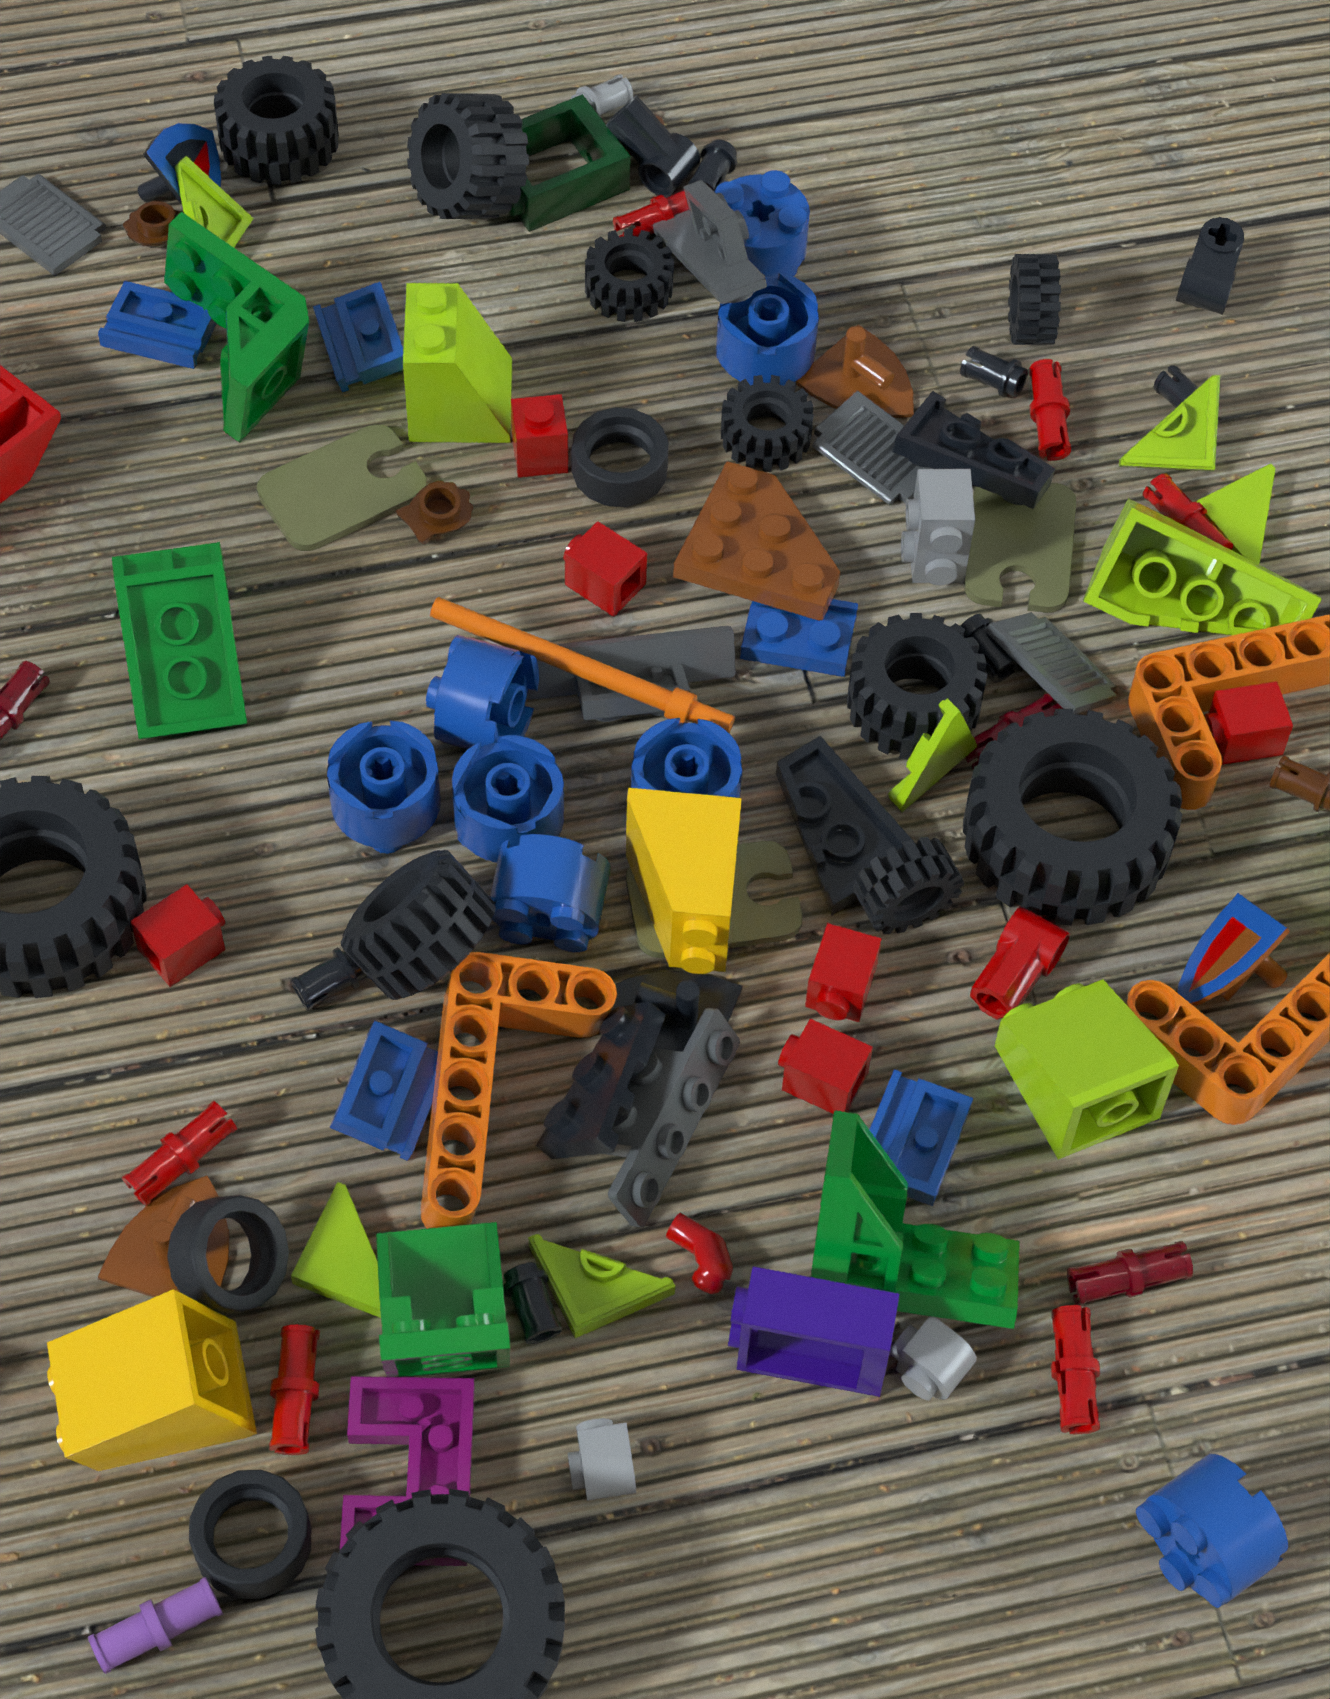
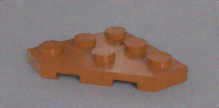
(758, 546)

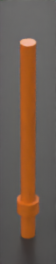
(675, 703)

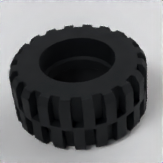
(1084, 759)
(94, 921)
(429, 1529)

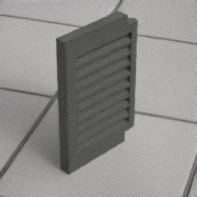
(47, 223)
(861, 443)
(1053, 662)

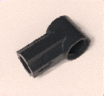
(663, 157)

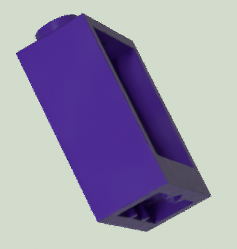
(813, 1330)

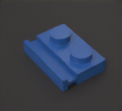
(156, 325)
(361, 336)
(800, 641)
(388, 1091)
(919, 1131)

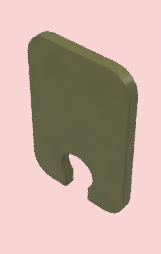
(333, 491)
(1024, 541)
(749, 920)

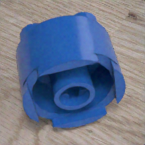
(775, 220)
(769, 332)
(482, 693)
(687, 759)
(383, 784)
(505, 794)
(549, 892)
(1213, 1530)

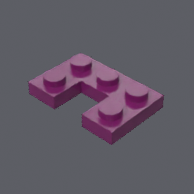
(418, 1412)

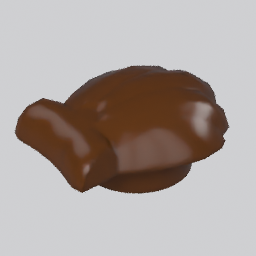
(150, 224)
(437, 510)

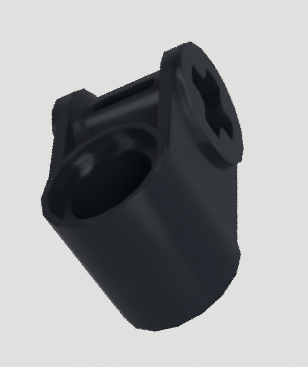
(1212, 266)

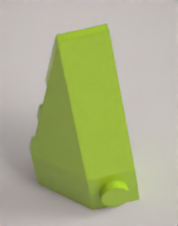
(1182, 580)

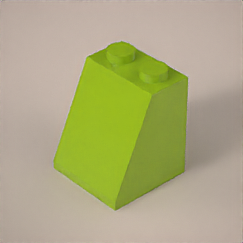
(453, 369)
(1085, 1066)

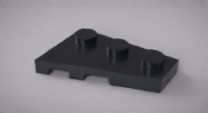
(999, 465)
(835, 819)
(585, 1116)

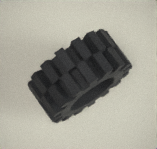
(629, 254)
(1034, 299)
(771, 401)
(908, 885)

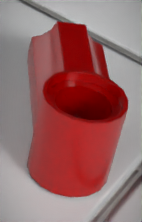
(1024, 953)

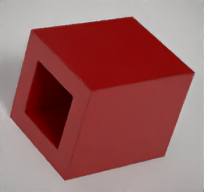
(539, 435)
(605, 568)
(1249, 722)
(179, 934)
(842, 973)
(824, 1066)

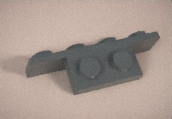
(712, 244)
(660, 658)
(665, 1113)

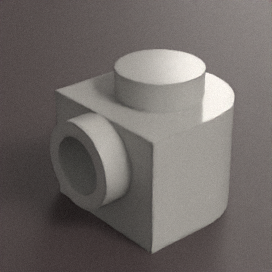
(932, 1359)
(603, 1460)

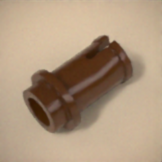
(1302, 783)

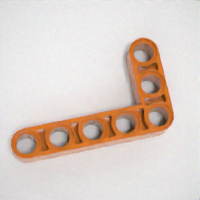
(1287, 653)
(1236, 1063)
(474, 1065)

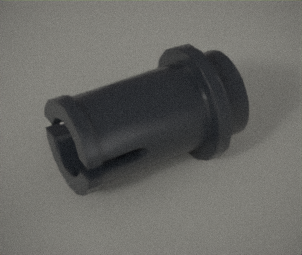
(717, 161)
(995, 372)
(1175, 388)
(995, 656)
(327, 979)
(532, 1302)

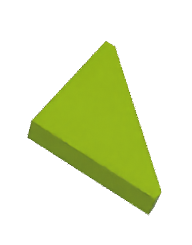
(210, 203)
(1184, 437)
(1242, 511)
(934, 756)
(340, 1257)
(595, 1287)

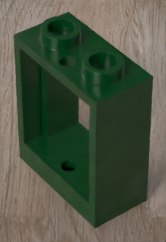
(598, 180)

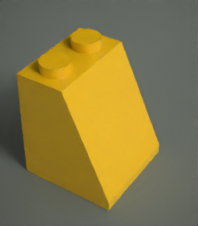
(685, 870)
(149, 1384)

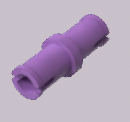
(155, 1625)

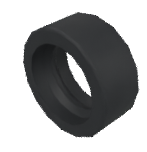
(622, 426)
(266, 1243)
(231, 1491)

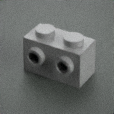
(939, 526)

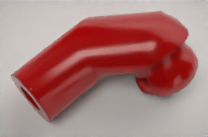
(709, 1251)

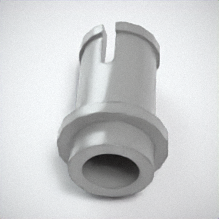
(608, 94)

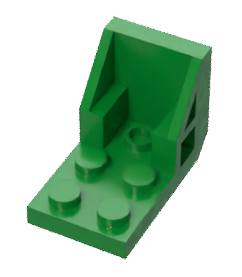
(261, 314)
(179, 640)
(930, 1267)
(441, 1301)

